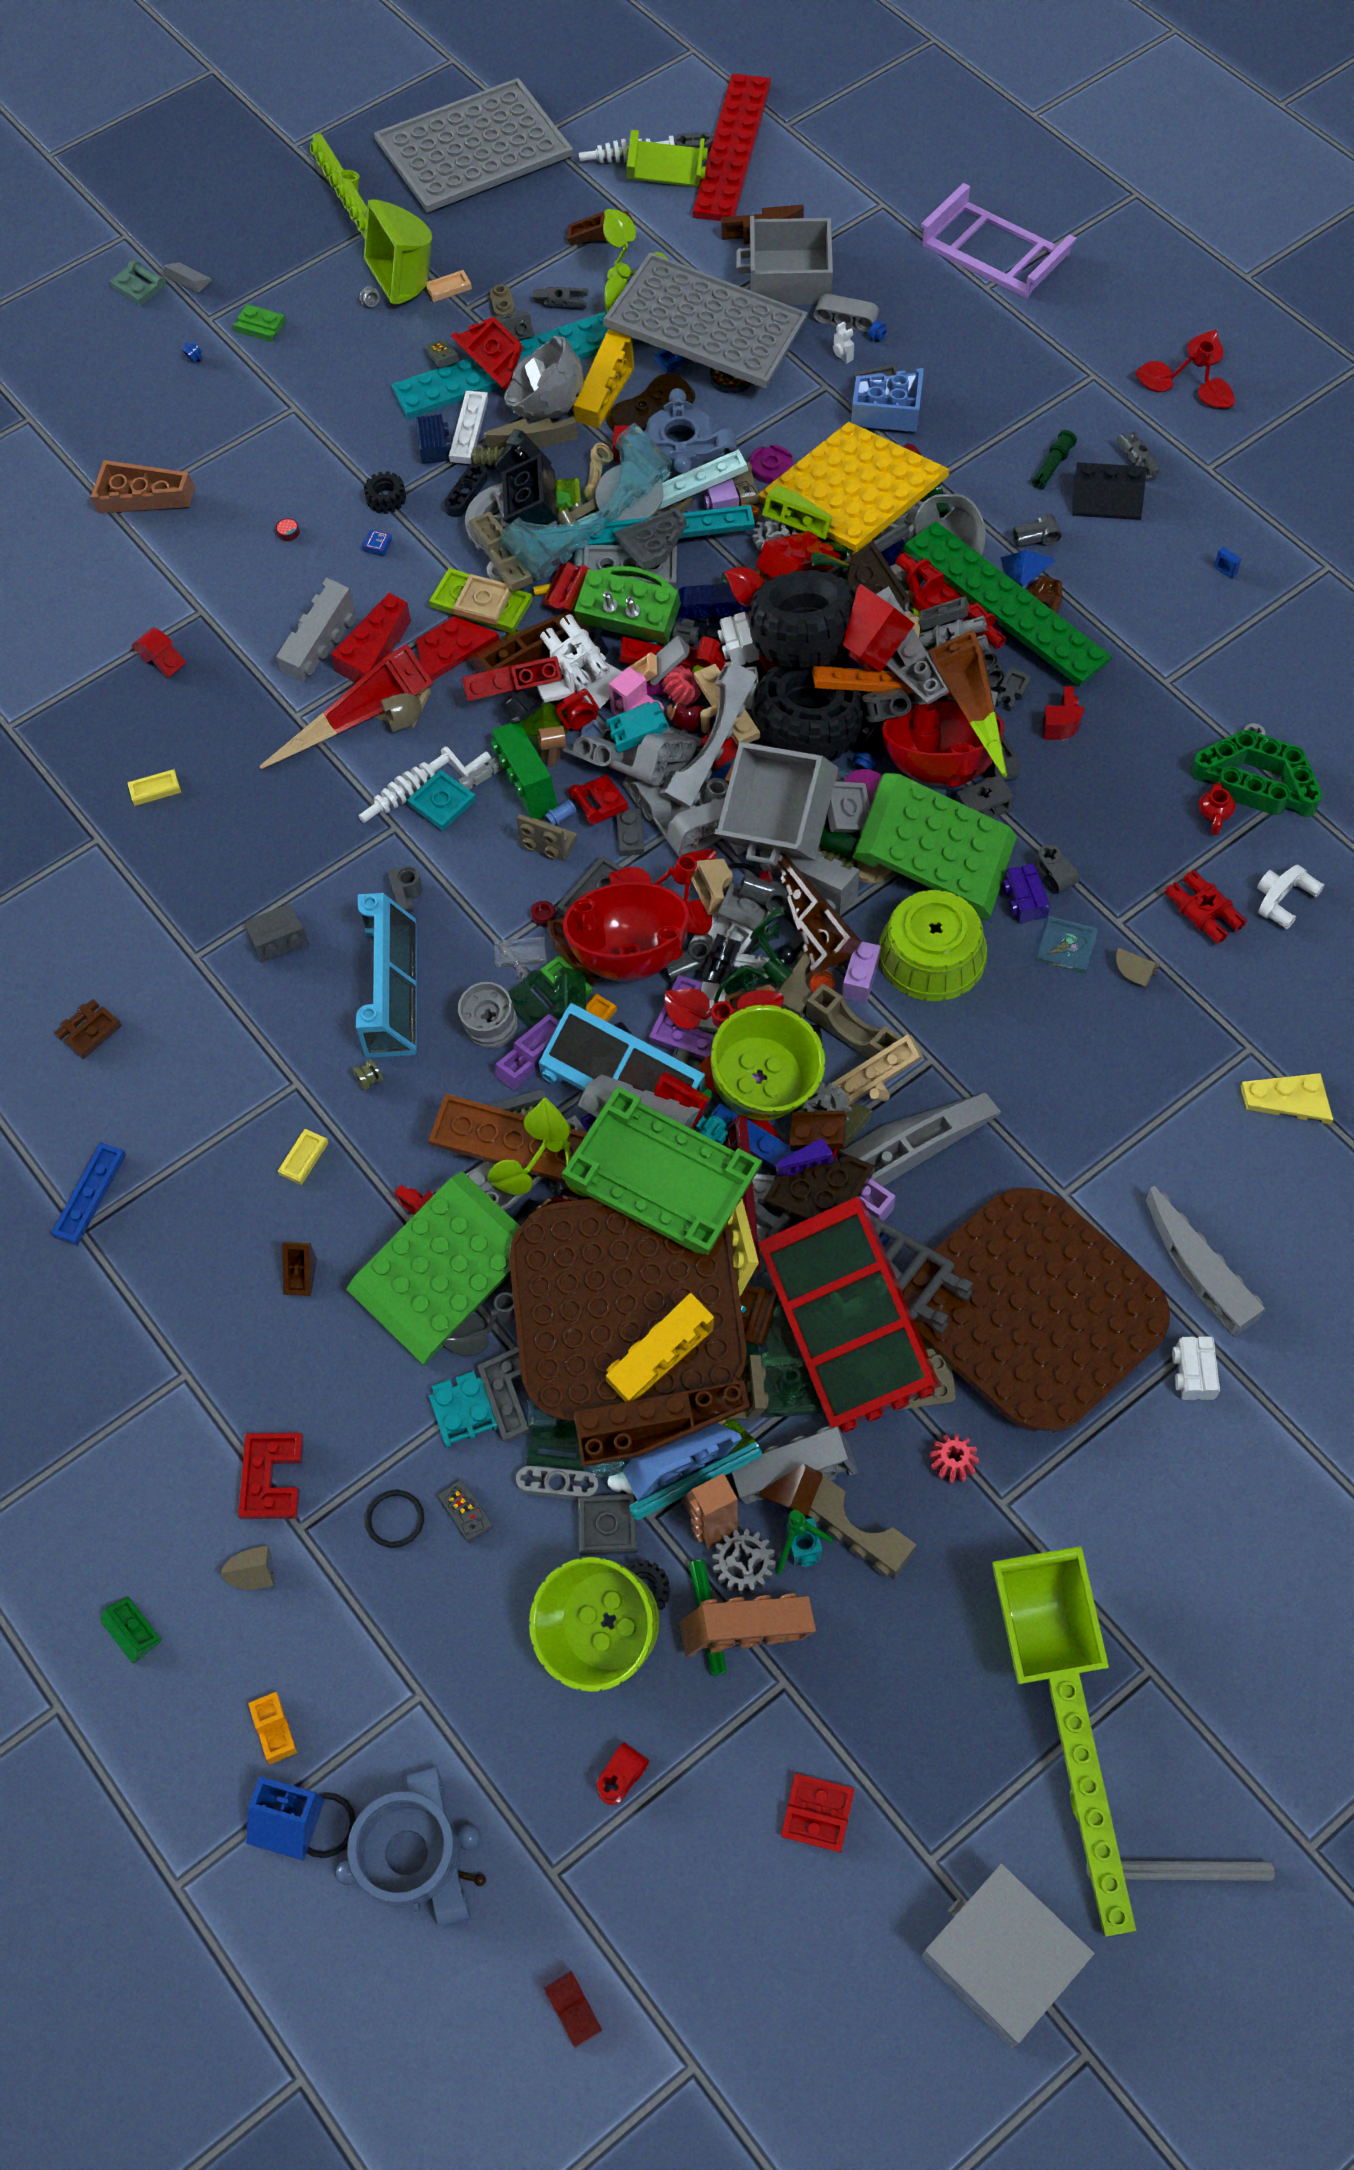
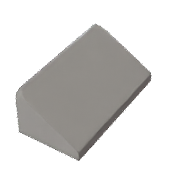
(186, 276)
(670, 657)

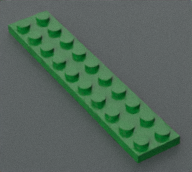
(1010, 603)

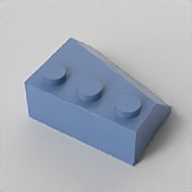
(888, 401)
(679, 1459)

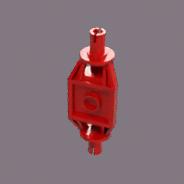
(937, 592)

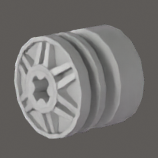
(483, 1003)

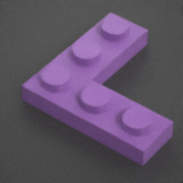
(670, 1036)

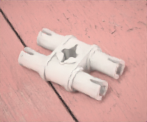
(582, 644)

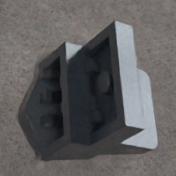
(518, 449)

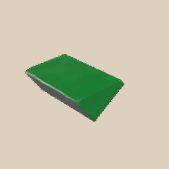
(129, 1629)

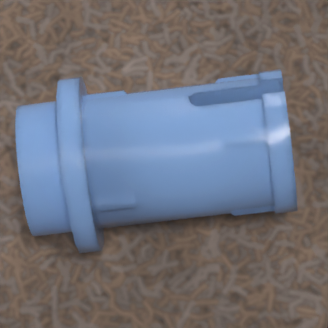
(560, 813)

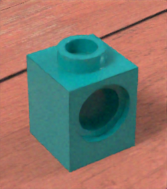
(809, 1556)

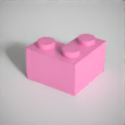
(629, 691)

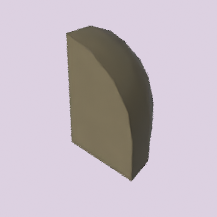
(401, 710)
(1136, 967)
(249, 1569)

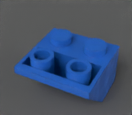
(282, 1818)

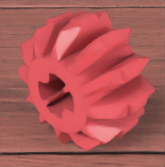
(681, 686)
(958, 1450)

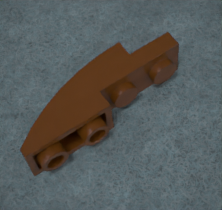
(739, 226)

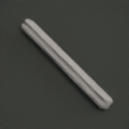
(1196, 1870)

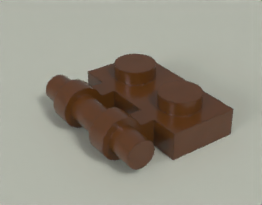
(92, 1032)

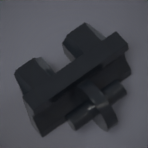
(721, 959)

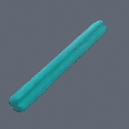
(682, 1486)

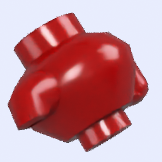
(1217, 807)

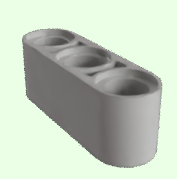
(838, 309)

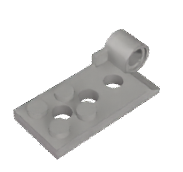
(598, 555)

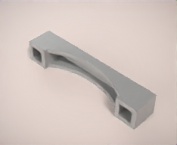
(734, 686)

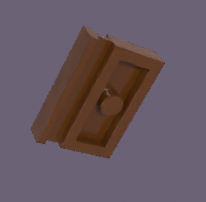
(813, 1125)
(759, 1313)

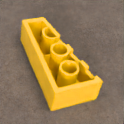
(605, 379)
(660, 1349)

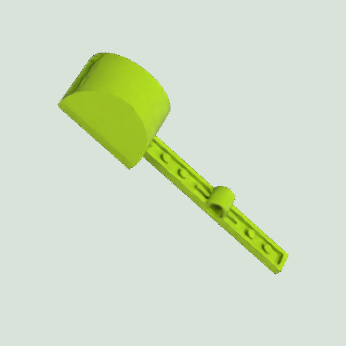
(395, 239)
(1055, 1638)

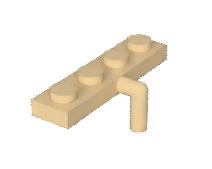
(744, 727)
(879, 1069)

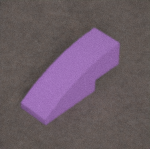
(526, 1054)

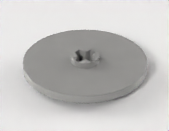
(645, 507)

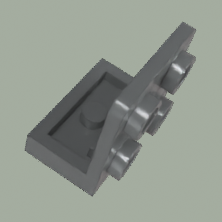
(276, 932)

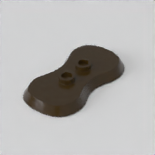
(652, 400)

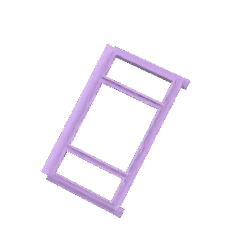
(953, 207)

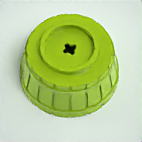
(936, 963)
(779, 1047)
(570, 1630)

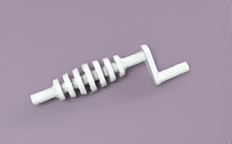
(615, 152)
(418, 777)

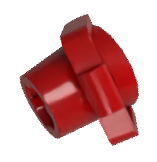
(577, 709)

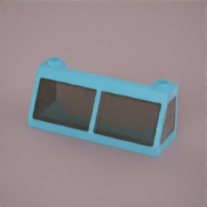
(391, 1021)
(590, 1047)

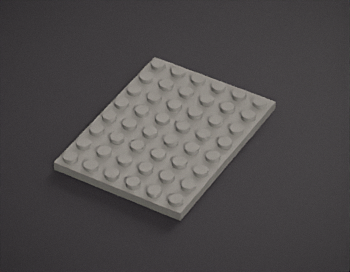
(473, 144)
(706, 320)

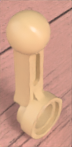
(596, 466)

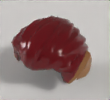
(684, 718)

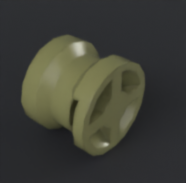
(365, 1075)

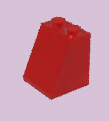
(874, 630)

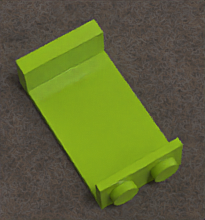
(665, 162)

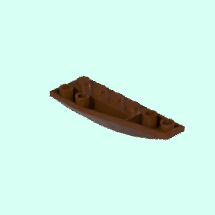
(521, 645)
(650, 1423)

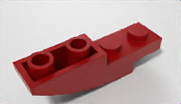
(633, 650)
(511, 678)

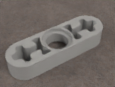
(536, 1490)

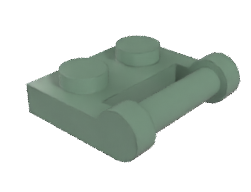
(134, 288)

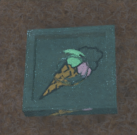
(1067, 945)

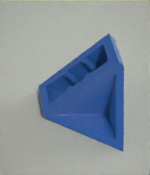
(1025, 565)

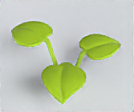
(618, 232)
(541, 1123)

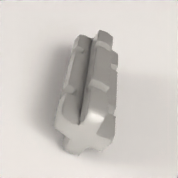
(481, 774)

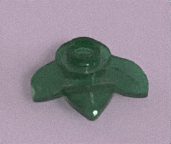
(745, 982)

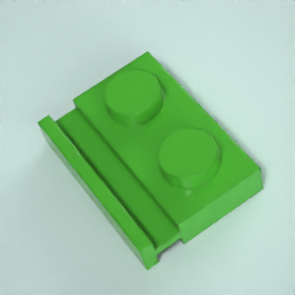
(259, 323)

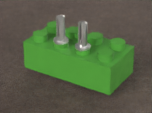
(628, 603)

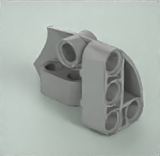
(647, 762)
(683, 827)

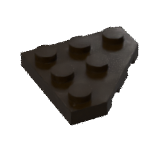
(873, 572)
(819, 1187)

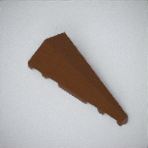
(824, 932)

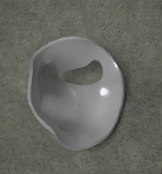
(962, 520)

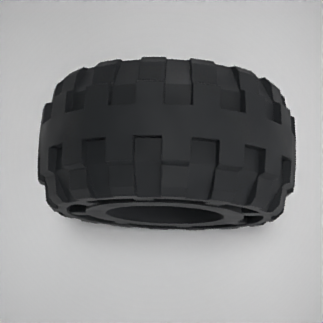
(801, 618)
(803, 717)

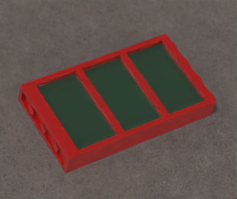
(849, 1315)

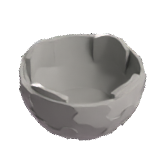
(556, 385)

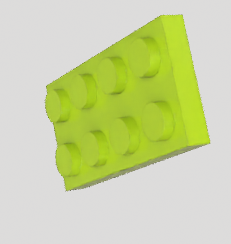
(451, 587)

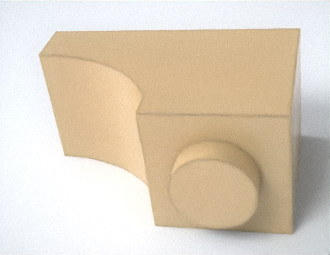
(711, 882)

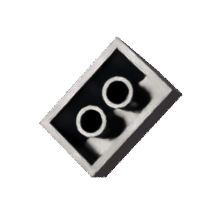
(1108, 491)
(530, 492)

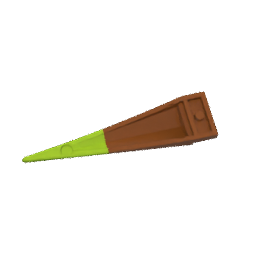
(966, 677)

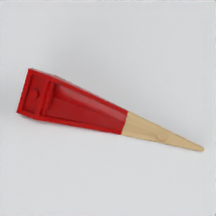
(394, 675)

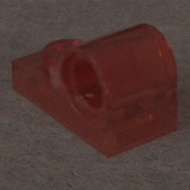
(573, 2009)

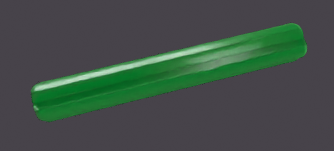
(702, 1593)

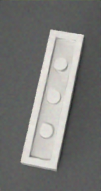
(468, 427)

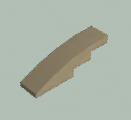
(542, 432)
(489, 534)

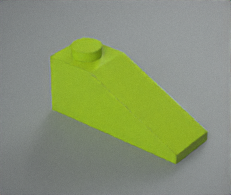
(796, 511)

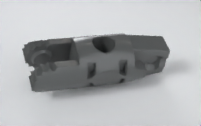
(560, 297)
(1139, 454)

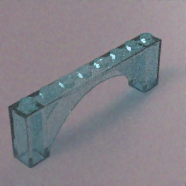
(545, 546)

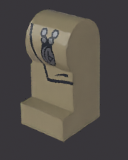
(746, 487)

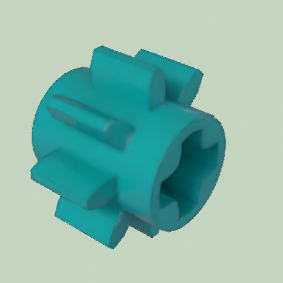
(712, 1128)

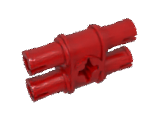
(1205, 906)

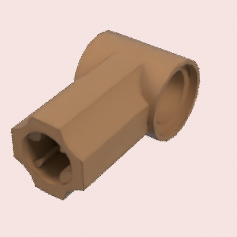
(551, 742)

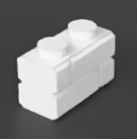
(738, 639)
(1197, 1368)

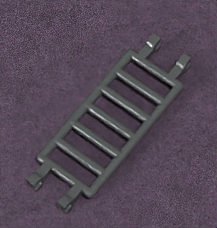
(944, 1277)

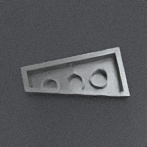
(317, 631)
(828, 877)
(601, 1089)
(825, 1452)

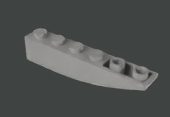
(1203, 1268)

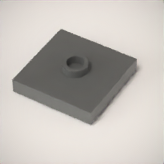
(607, 1525)

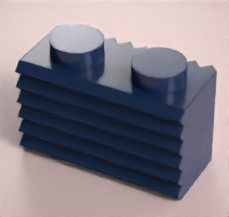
(431, 438)

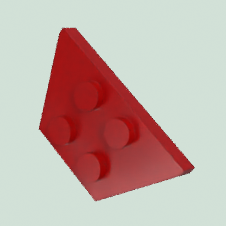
(491, 349)
(451, 645)

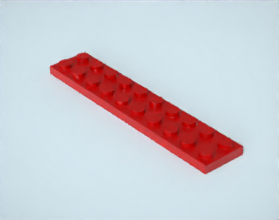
(732, 147)

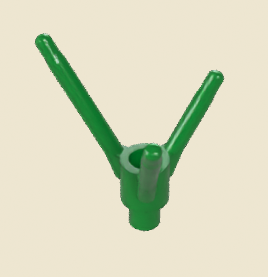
(798, 1526)

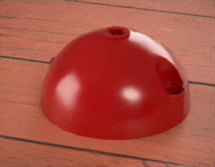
(939, 759)
(636, 932)

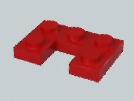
(257, 1496)

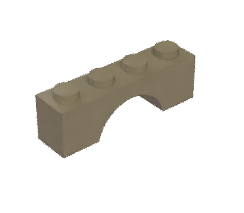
(795, 987)
(834, 1015)
(886, 1550)

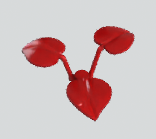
(1204, 351)
(744, 584)
(699, 921)
(690, 1005)

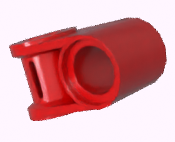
(624, 1770)

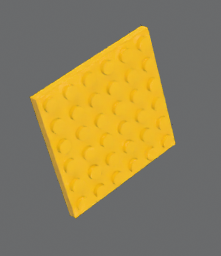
(860, 482)

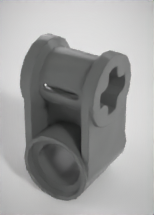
(884, 704)
(1056, 869)

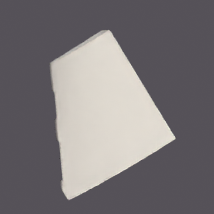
(730, 929)

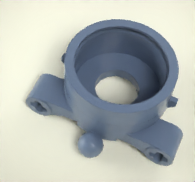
(683, 419)
(416, 1812)

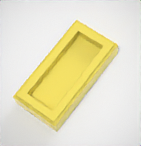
(154, 787)
(303, 1156)

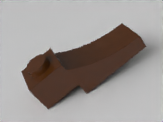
(588, 229)

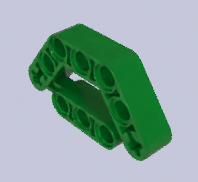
(1289, 761)

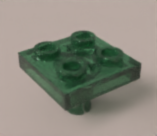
(789, 1376)

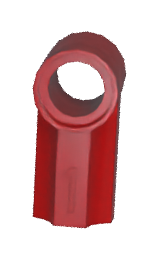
(710, 653)

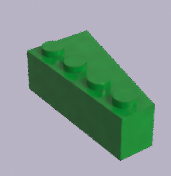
(524, 769)

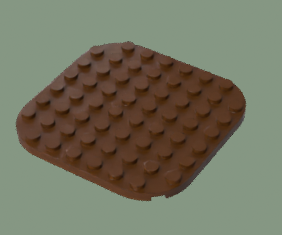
(597, 1285)
(1050, 1310)

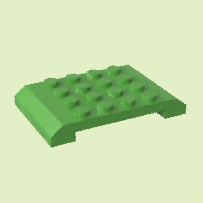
(936, 841)
(660, 1172)
(438, 1267)

